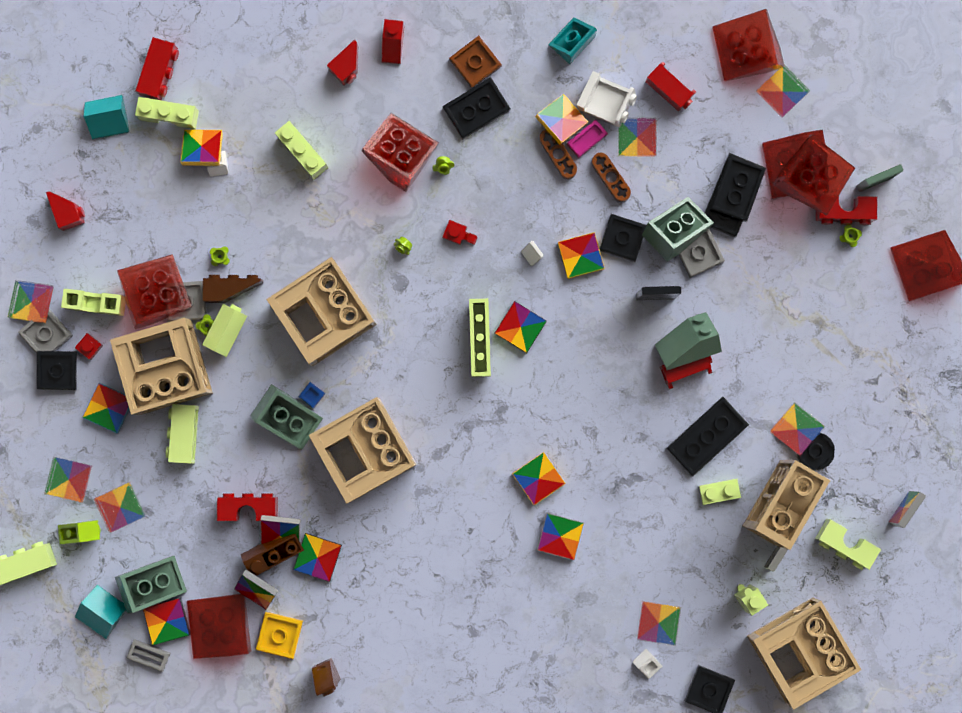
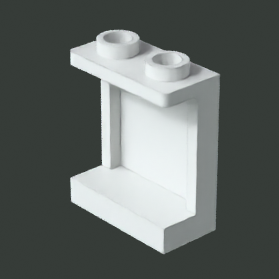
(606, 100)

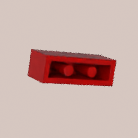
(157, 69)

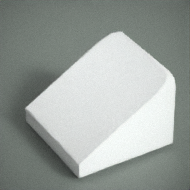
(219, 170)
(532, 253)
(647, 663)

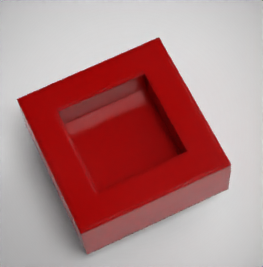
(88, 346)

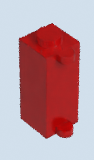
(670, 87)
(686, 370)

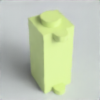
(225, 329)
(750, 599)

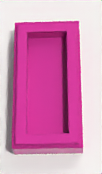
(587, 138)

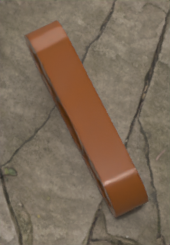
(570, 163)
(598, 168)

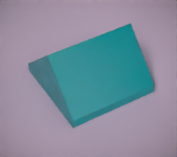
(573, 39)
(106, 117)
(100, 611)

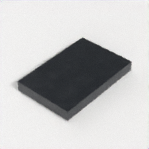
(476, 108)
(738, 188)
(658, 293)

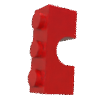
(863, 212)
(229, 506)

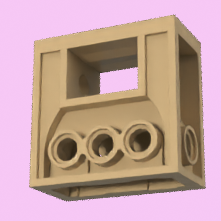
(322, 300)
(155, 375)
(364, 441)
(791, 498)
(818, 671)

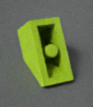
(79, 532)

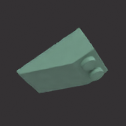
(676, 228)
(689, 342)
(286, 417)
(150, 584)

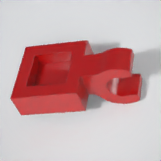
(457, 232)

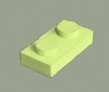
(719, 491)

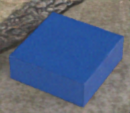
(311, 395)

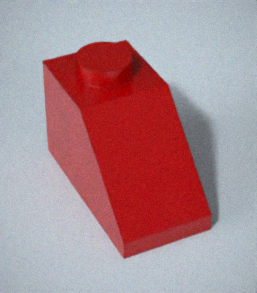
(392, 41)
(345, 64)
(65, 212)

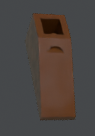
(225, 289)
(271, 554)
(325, 677)

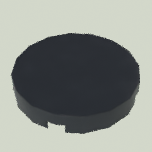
(818, 453)

